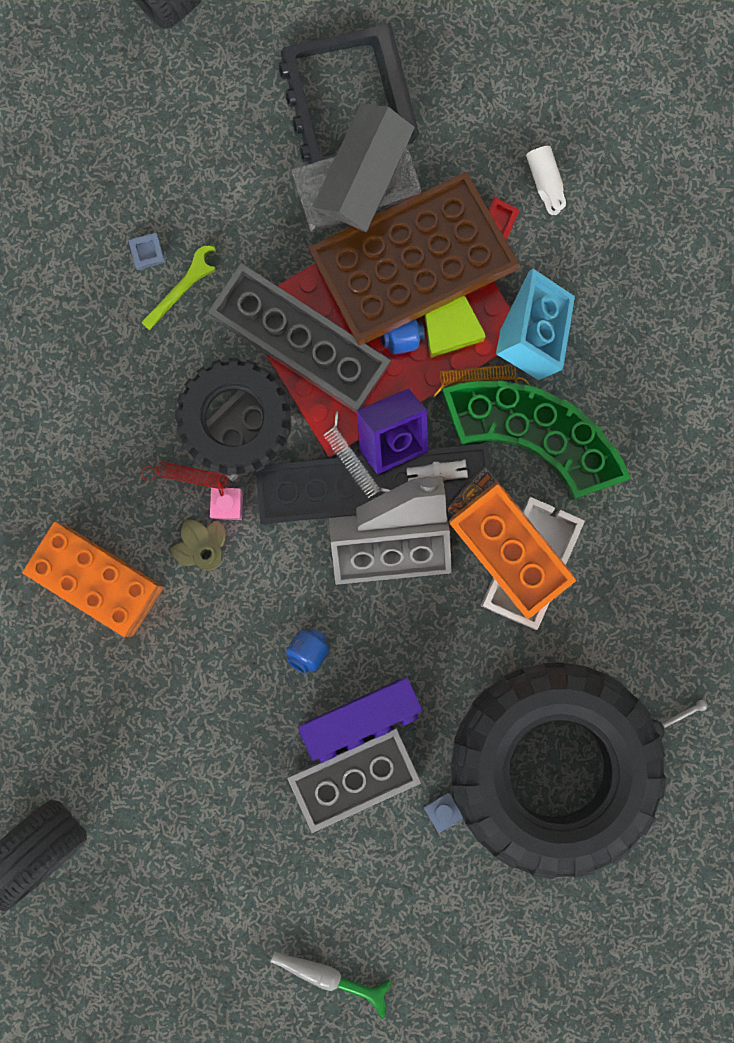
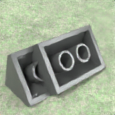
(364, 166)

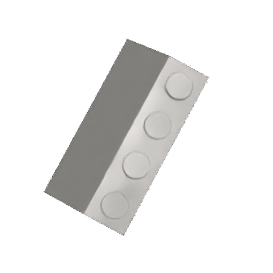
(388, 551)

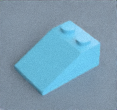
(537, 327)

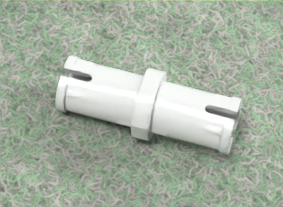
(446, 470)

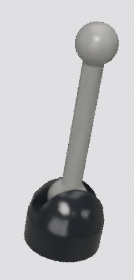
(701, 705)

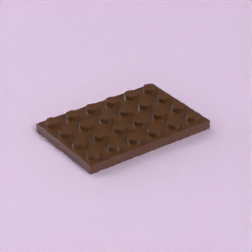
(413, 258)

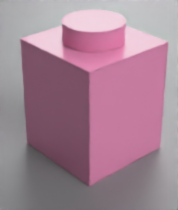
(228, 506)

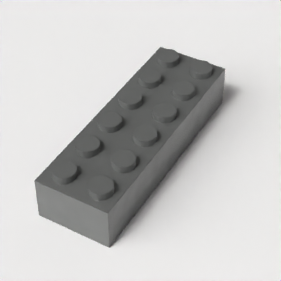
(299, 338)

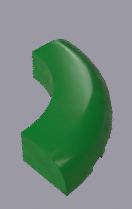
(540, 425)

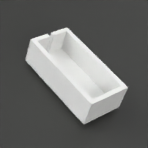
(560, 534)

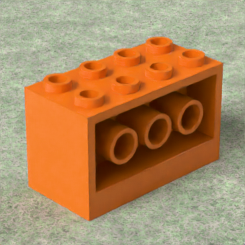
(512, 550)
(93, 579)

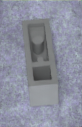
(410, 504)

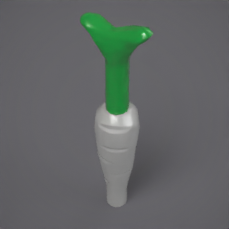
(330, 979)

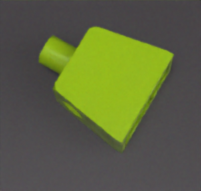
(452, 327)

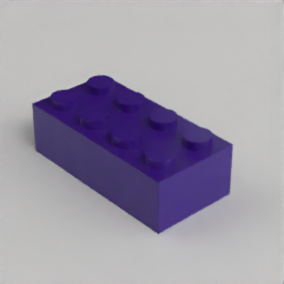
(360, 718)

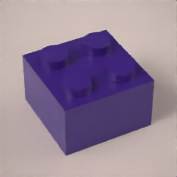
(393, 431)

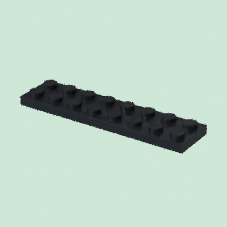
(329, 491)

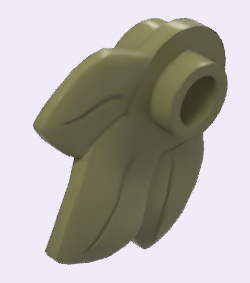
(198, 540)

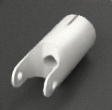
(547, 178)

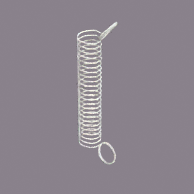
(382, 489)

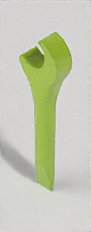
(196, 271)

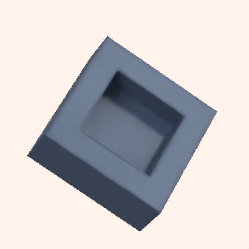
(146, 251)
(443, 812)

